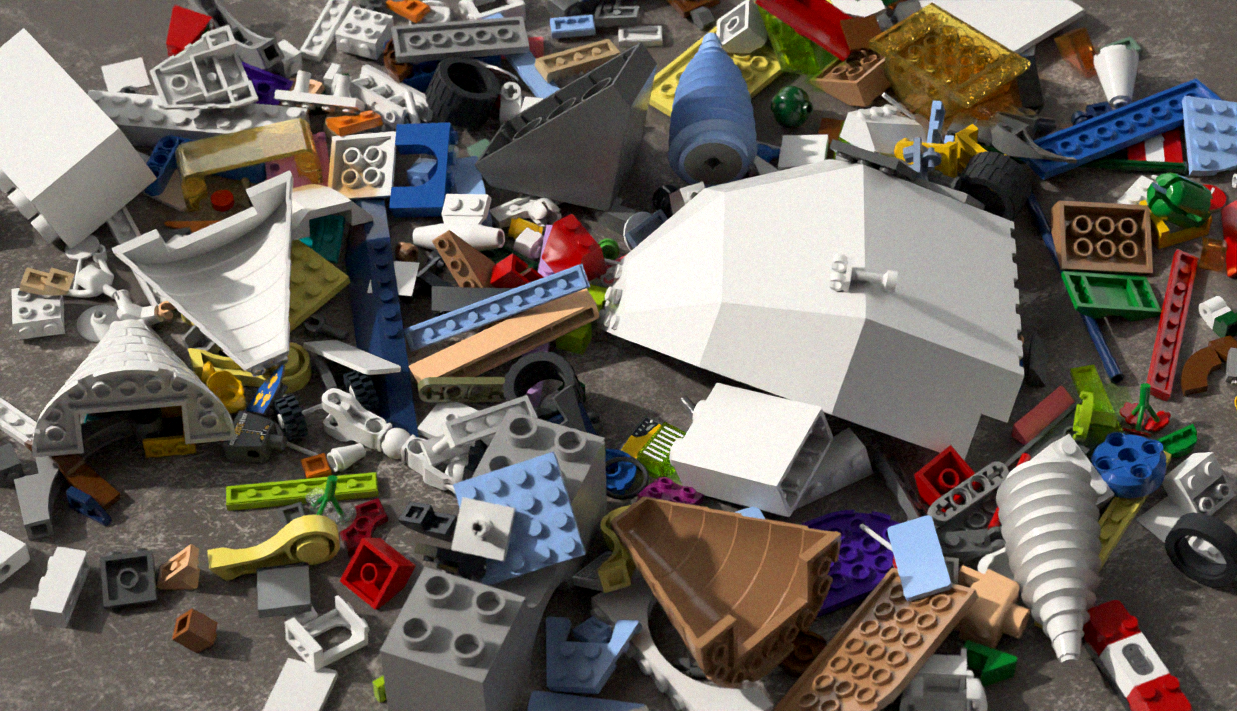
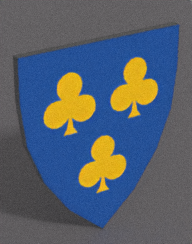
(269, 391)

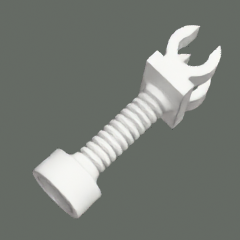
(840, 282)

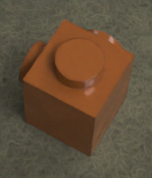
(195, 631)

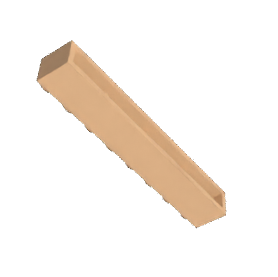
(509, 338)

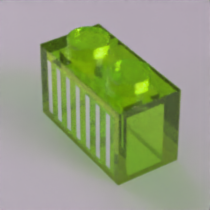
(656, 452)

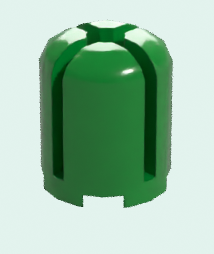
(1179, 200)

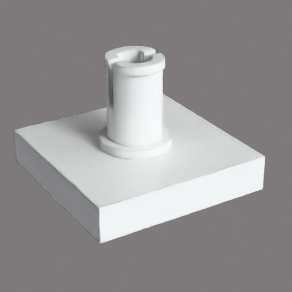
(483, 529)

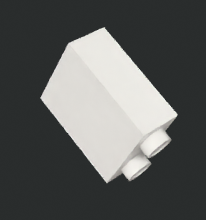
(752, 448)

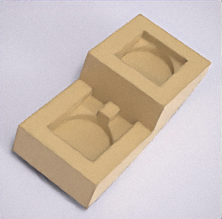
(52, 283)

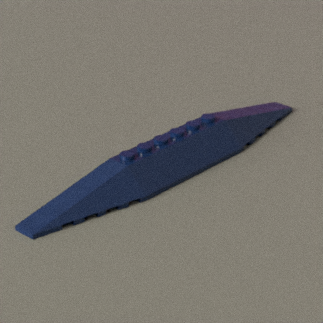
(378, 313)

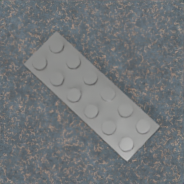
(460, 39)

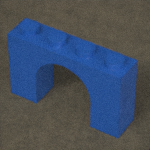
(429, 198)

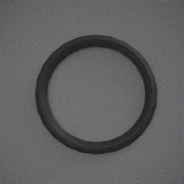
(637, 463)

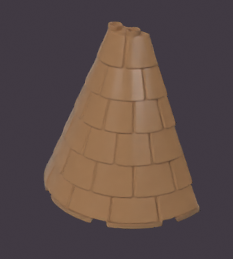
(730, 581)

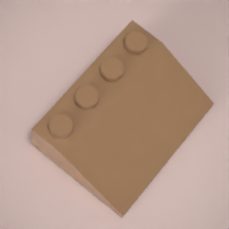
(854, 80)
(1102, 237)

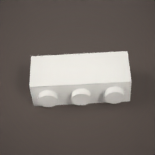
(60, 587)

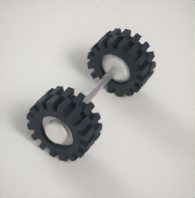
(291, 416)

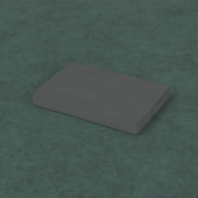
(283, 590)

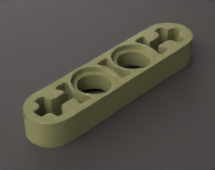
(465, 394)

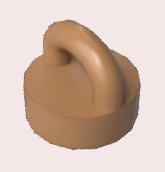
(406, 252)

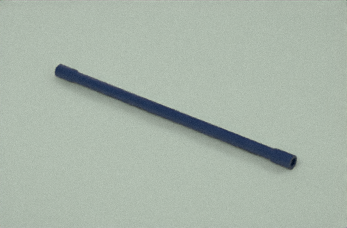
(1109, 362)

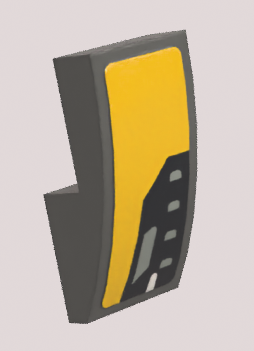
(639, 436)

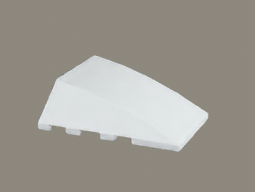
(318, 201)

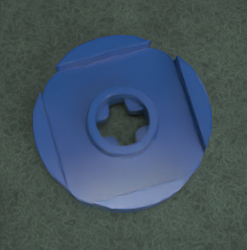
(624, 472)

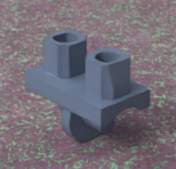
(922, 158)

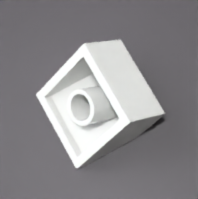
(742, 29)

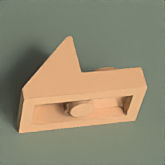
(180, 570)

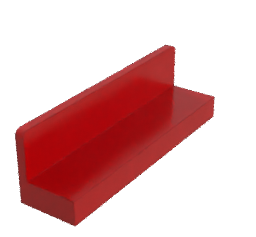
(1229, 224)

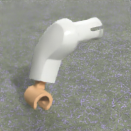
(153, 314)

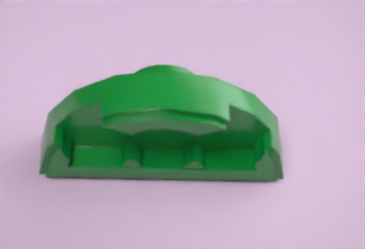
(1180, 442)

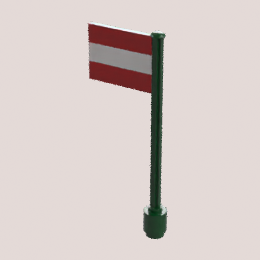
(1146, 155)

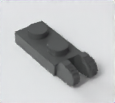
(971, 542)

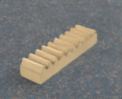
(575, 60)

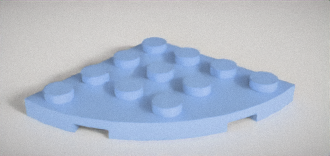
(1210, 135)

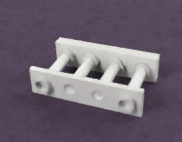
(385, 96)
(467, 429)

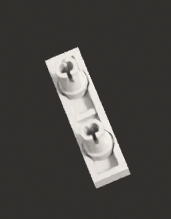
(328, 103)

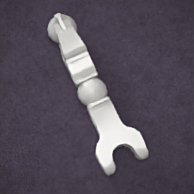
(373, 431)

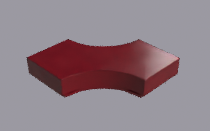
(368, 518)

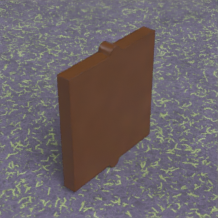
(859, 32)

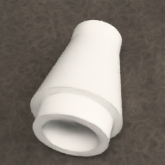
(344, 457)

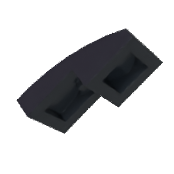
(424, 520)

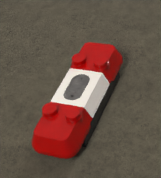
(1130, 661)

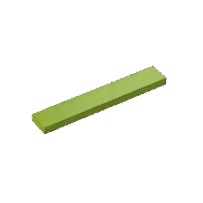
(295, 491)

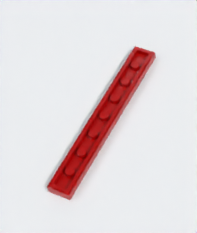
(1172, 324)

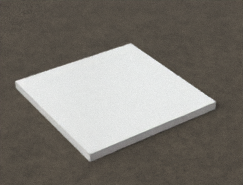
(1013, 22)

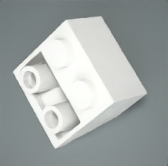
(1198, 484)

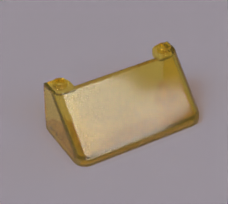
(245, 149)

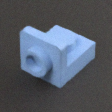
(593, 631)

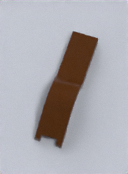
(84, 478)

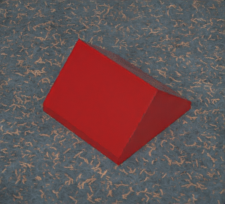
(943, 475)

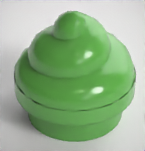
(609, 248)

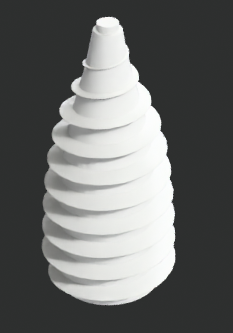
(1053, 546)

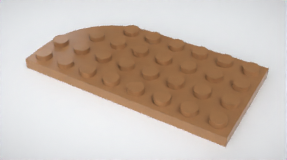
(878, 649)

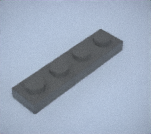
(899, 484)

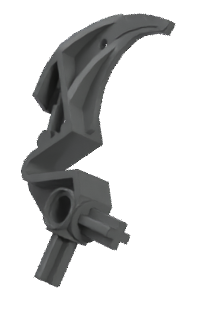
(1014, 130)

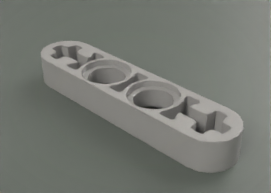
(966, 491)

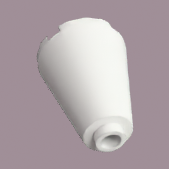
(1117, 73)

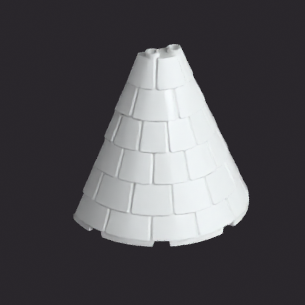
(230, 276)
(130, 372)

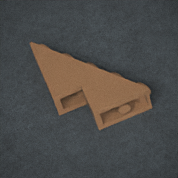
(465, 263)

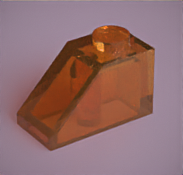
(1077, 50)

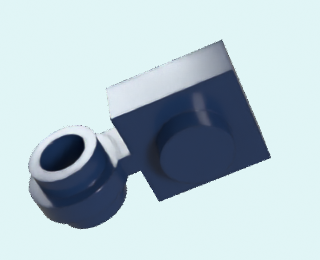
(1091, 111)

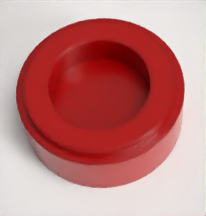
(222, 200)

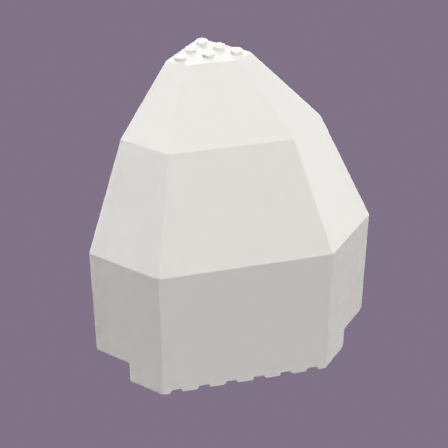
(747, 295)

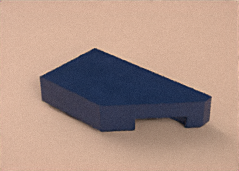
(87, 506)

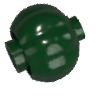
(791, 106)

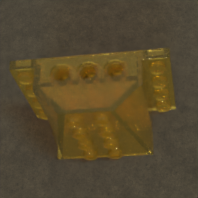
(946, 61)

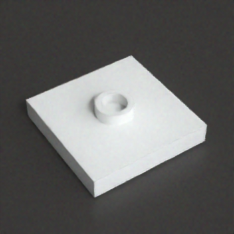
(440, 414)

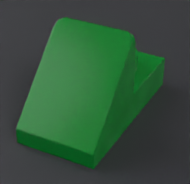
(994, 663)

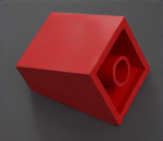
(571, 246)

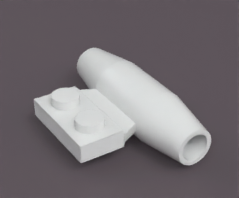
(464, 217)

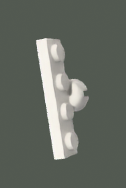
(537, 208)

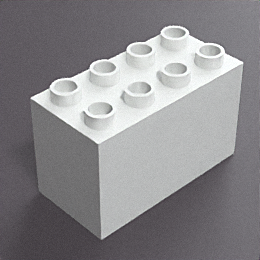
(60, 147)

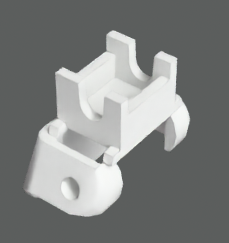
(942, 687)

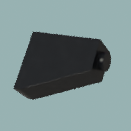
(1026, 88)

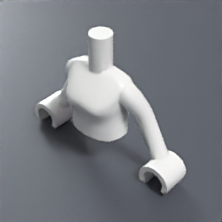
(94, 279)

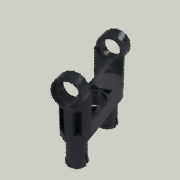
(427, 278)

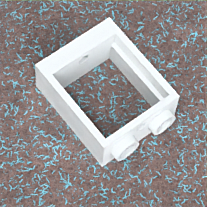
(514, 8)

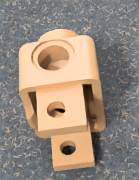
(994, 610)

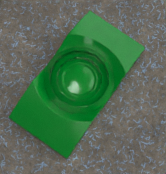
(1111, 295)

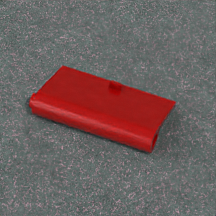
(815, 20)

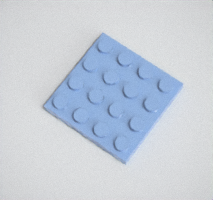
(543, 522)

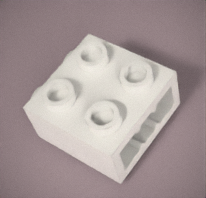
(364, 32)
(37, 314)

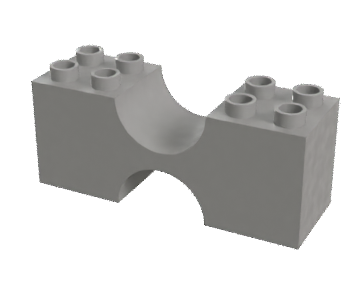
(474, 642)

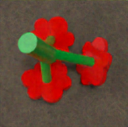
(1136, 414)

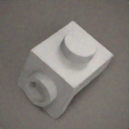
(196, 339)

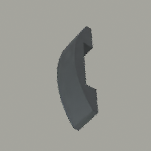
(454, 298)

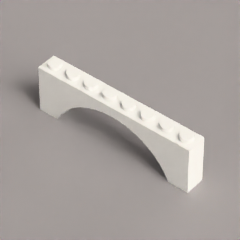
(686, 694)

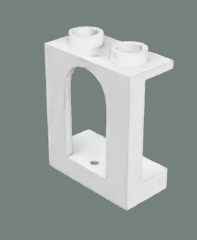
(343, 616)

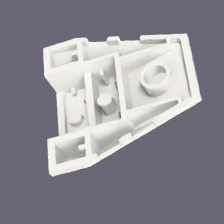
(205, 75)

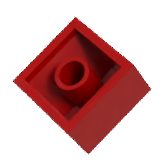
(377, 572)

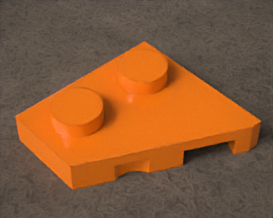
(354, 123)

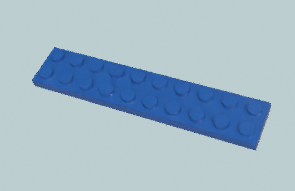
(1117, 129)

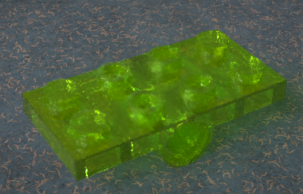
(791, 49)

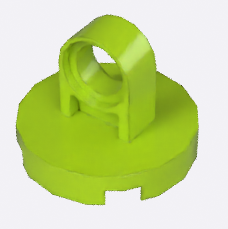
(1086, 416)

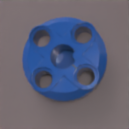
(1130, 464)

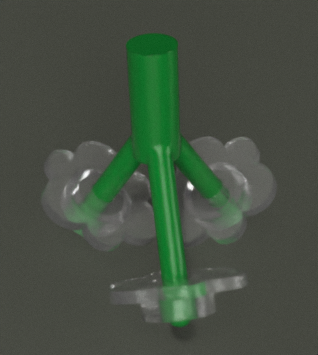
(324, 500)

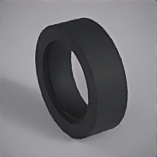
(1194, 565)

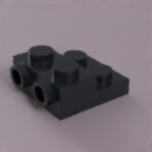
(453, 561)

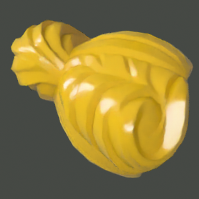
(225, 387)

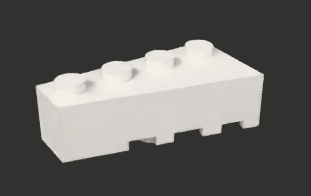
(841, 466)

